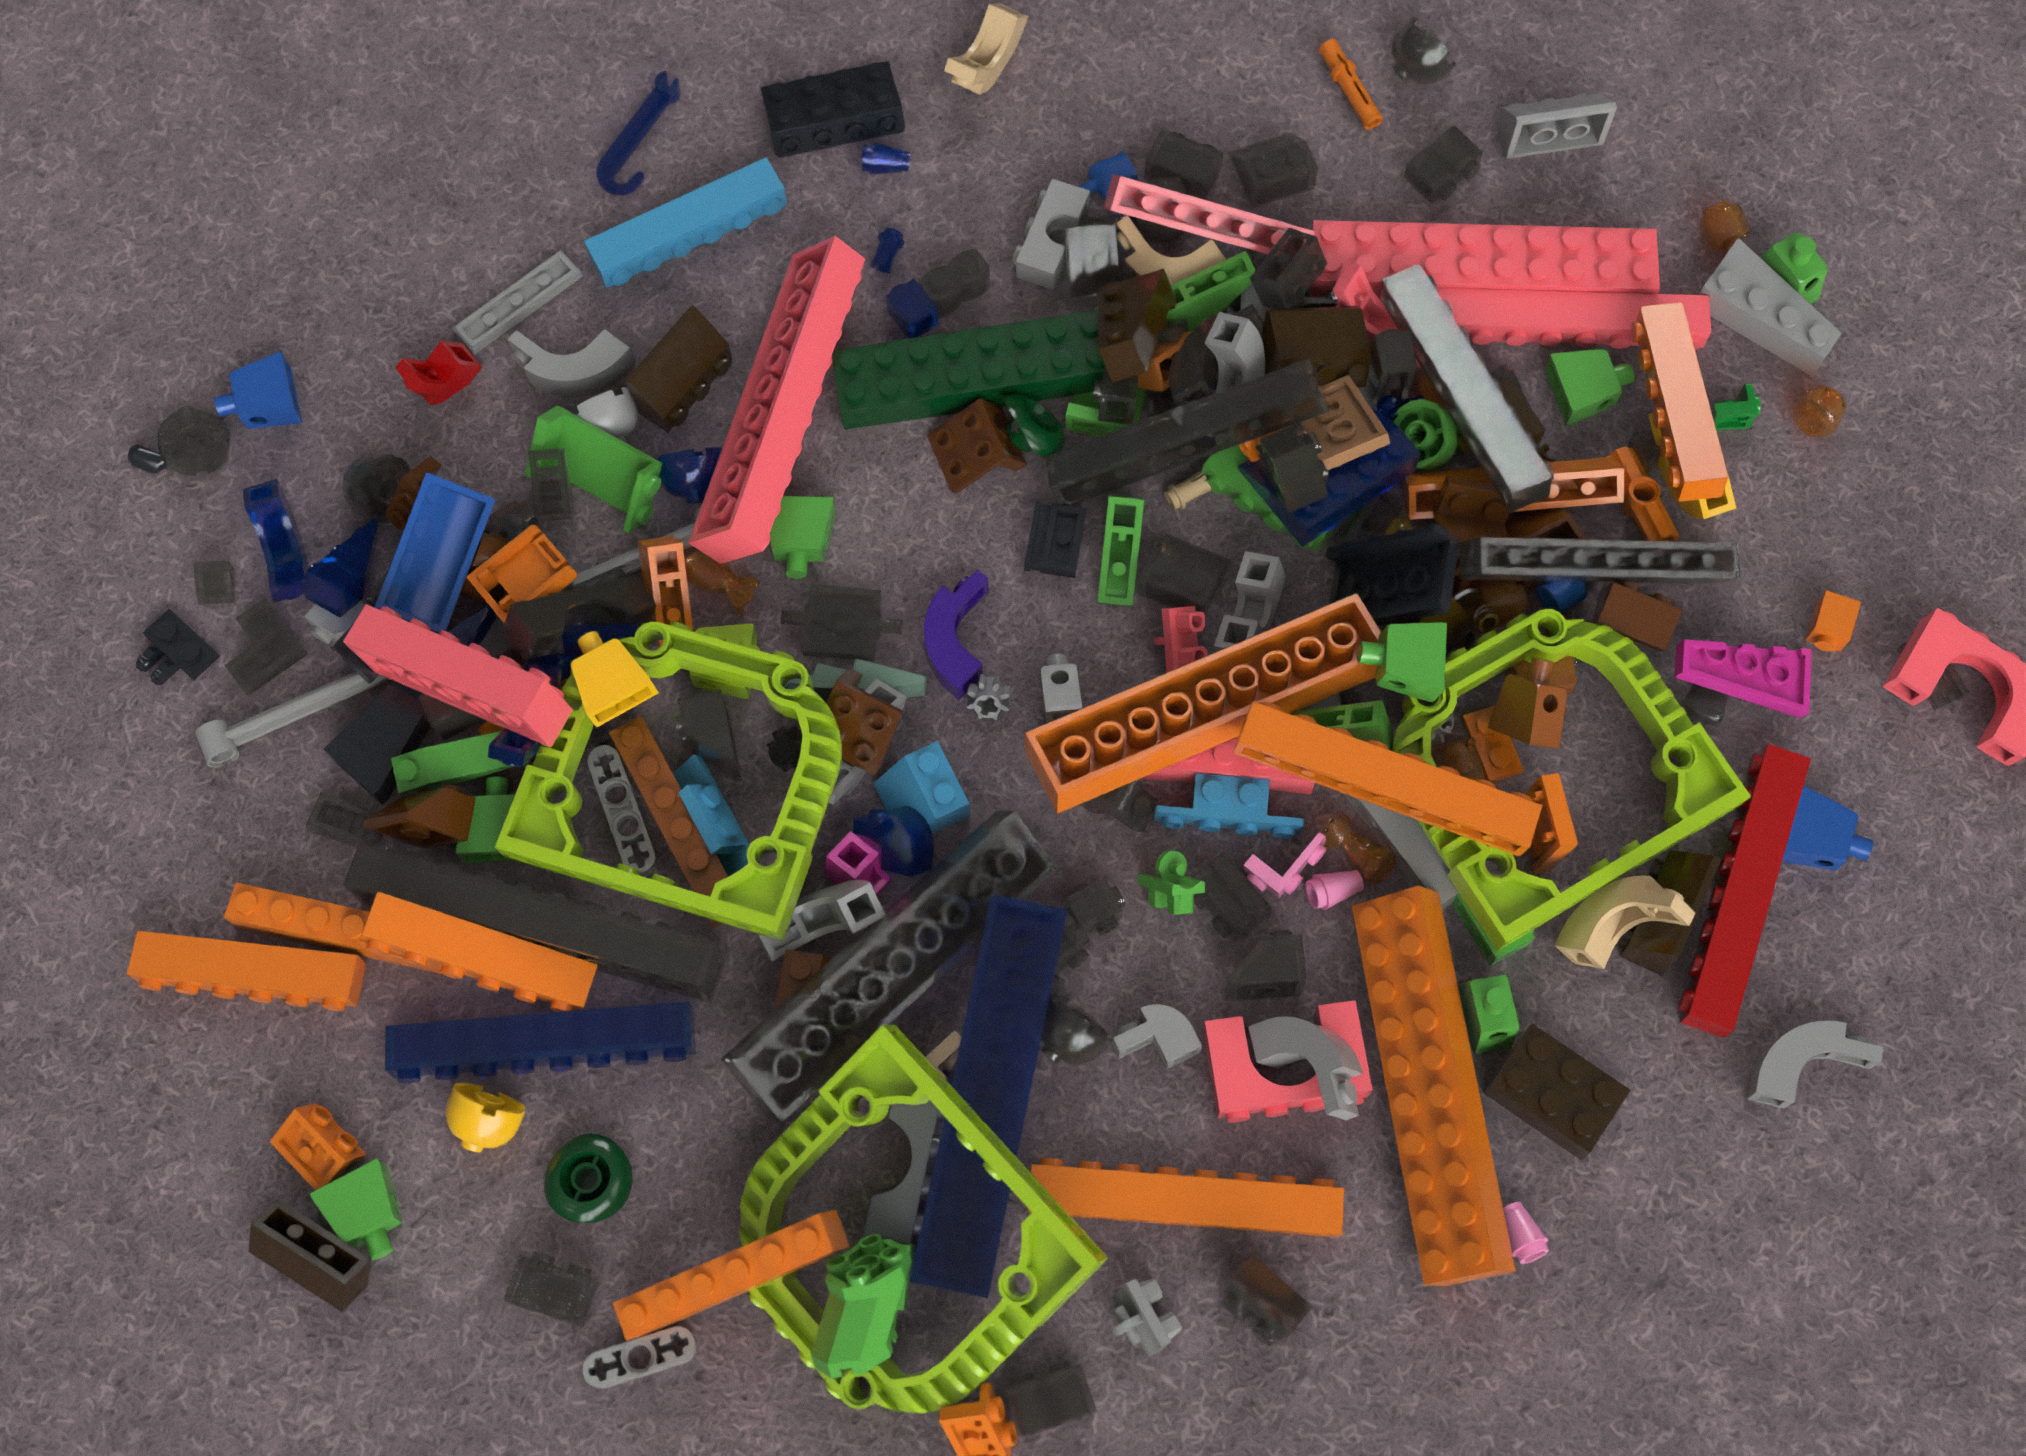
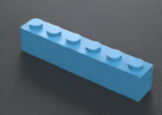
(686, 223)

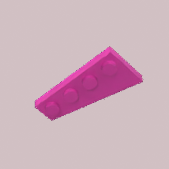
(1757, 675)

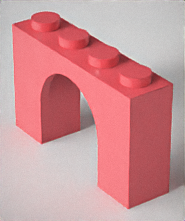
(1945, 640)
(1241, 1088)

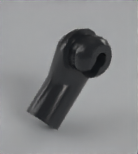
(146, 459)

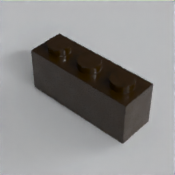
(309, 1255)

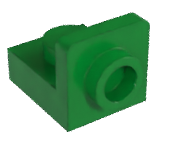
(1737, 415)

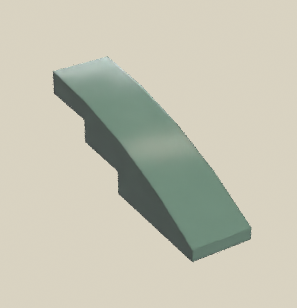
(902, 681)

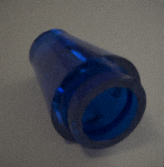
(883, 159)

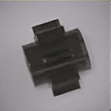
(785, 748)

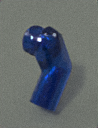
(1390, 404)

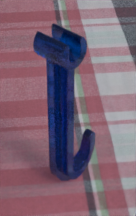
(633, 135)

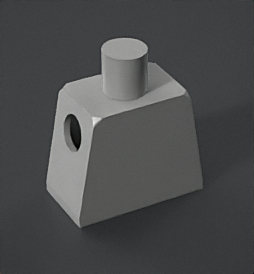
(1059, 688)

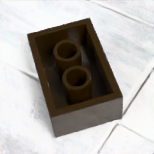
(1557, 1092)

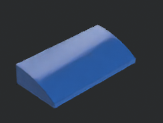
(435, 552)

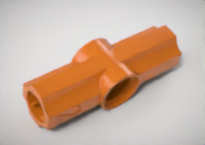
(1648, 515)

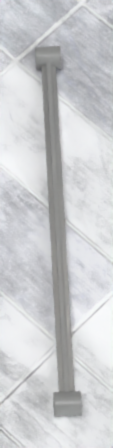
(221, 742)

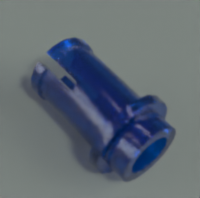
(887, 249)

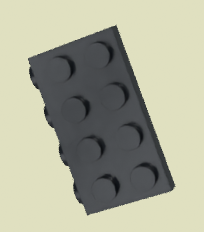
(833, 109)
(1398, 573)

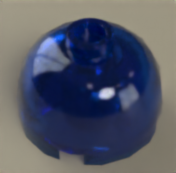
(688, 473)

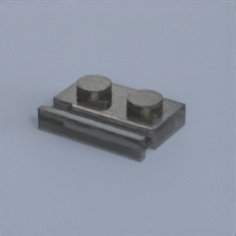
(1091, 258)

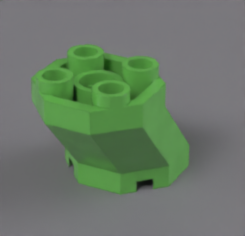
(861, 1306)

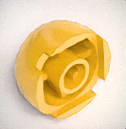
(482, 1118)

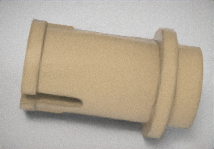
(1186, 491)

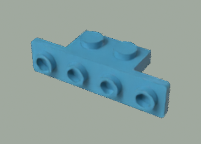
(1229, 803)
(712, 814)

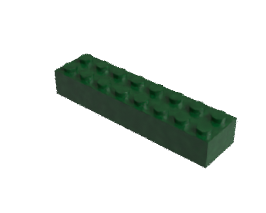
(957, 368)

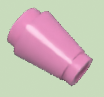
(1332, 888)
(1525, 1236)

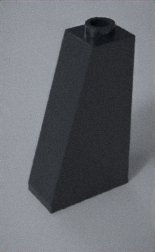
(383, 730)

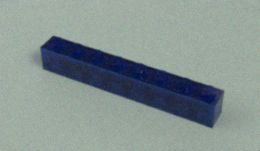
(540, 1040)

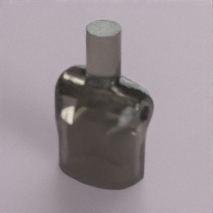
(1705, 705)

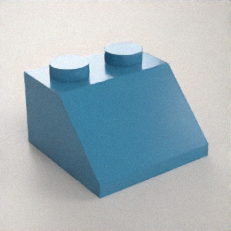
(927, 785)

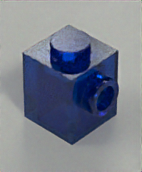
(912, 309)

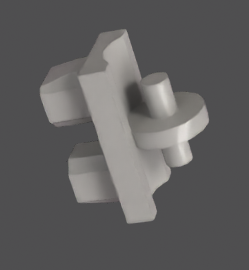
(1139, 1319)

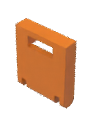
(525, 569)
(1554, 830)

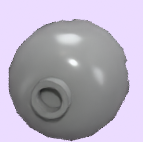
(611, 413)

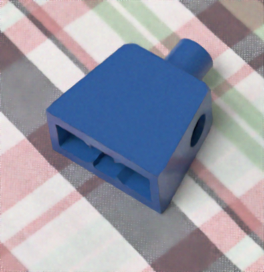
(262, 394)
(1824, 834)

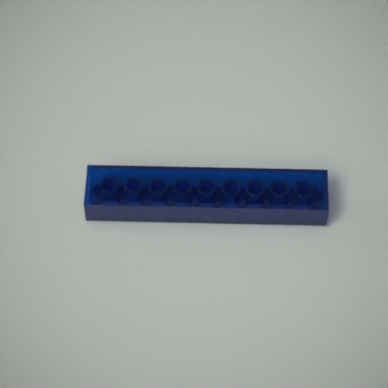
(996, 1079)

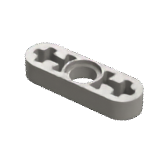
(608, 1357)

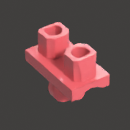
(1180, 636)

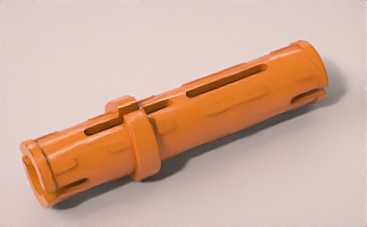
(1344, 73)

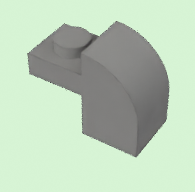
(1164, 1028)

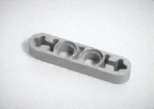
(624, 810)

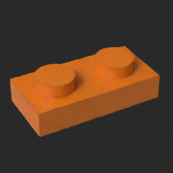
(1493, 748)

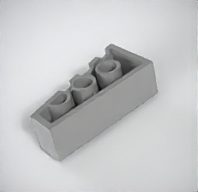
(1768, 310)

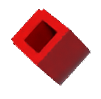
(442, 374)

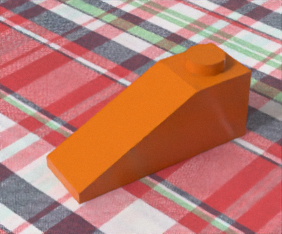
(666, 580)

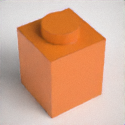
(1833, 621)

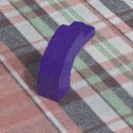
(946, 656)

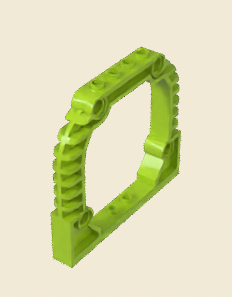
(1695, 792)
(756, 895)
(1053, 1246)

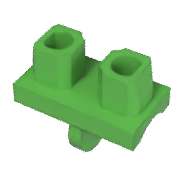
(1171, 885)

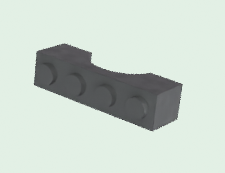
(895, 1209)

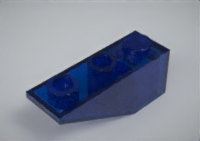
(342, 576)

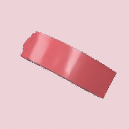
(1354, 290)

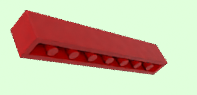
(1745, 891)

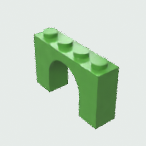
(1225, 478)

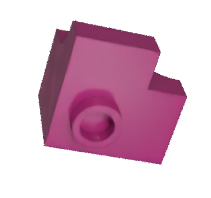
(857, 860)

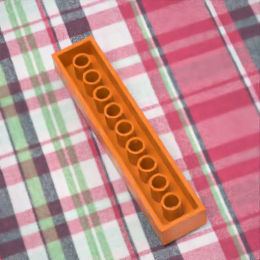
(1200, 704)
(1432, 1089)

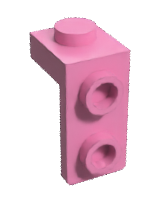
(1264, 877)

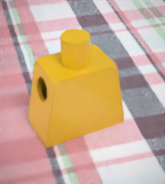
(609, 679)

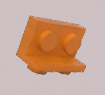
(316, 1145)
(979, 1426)

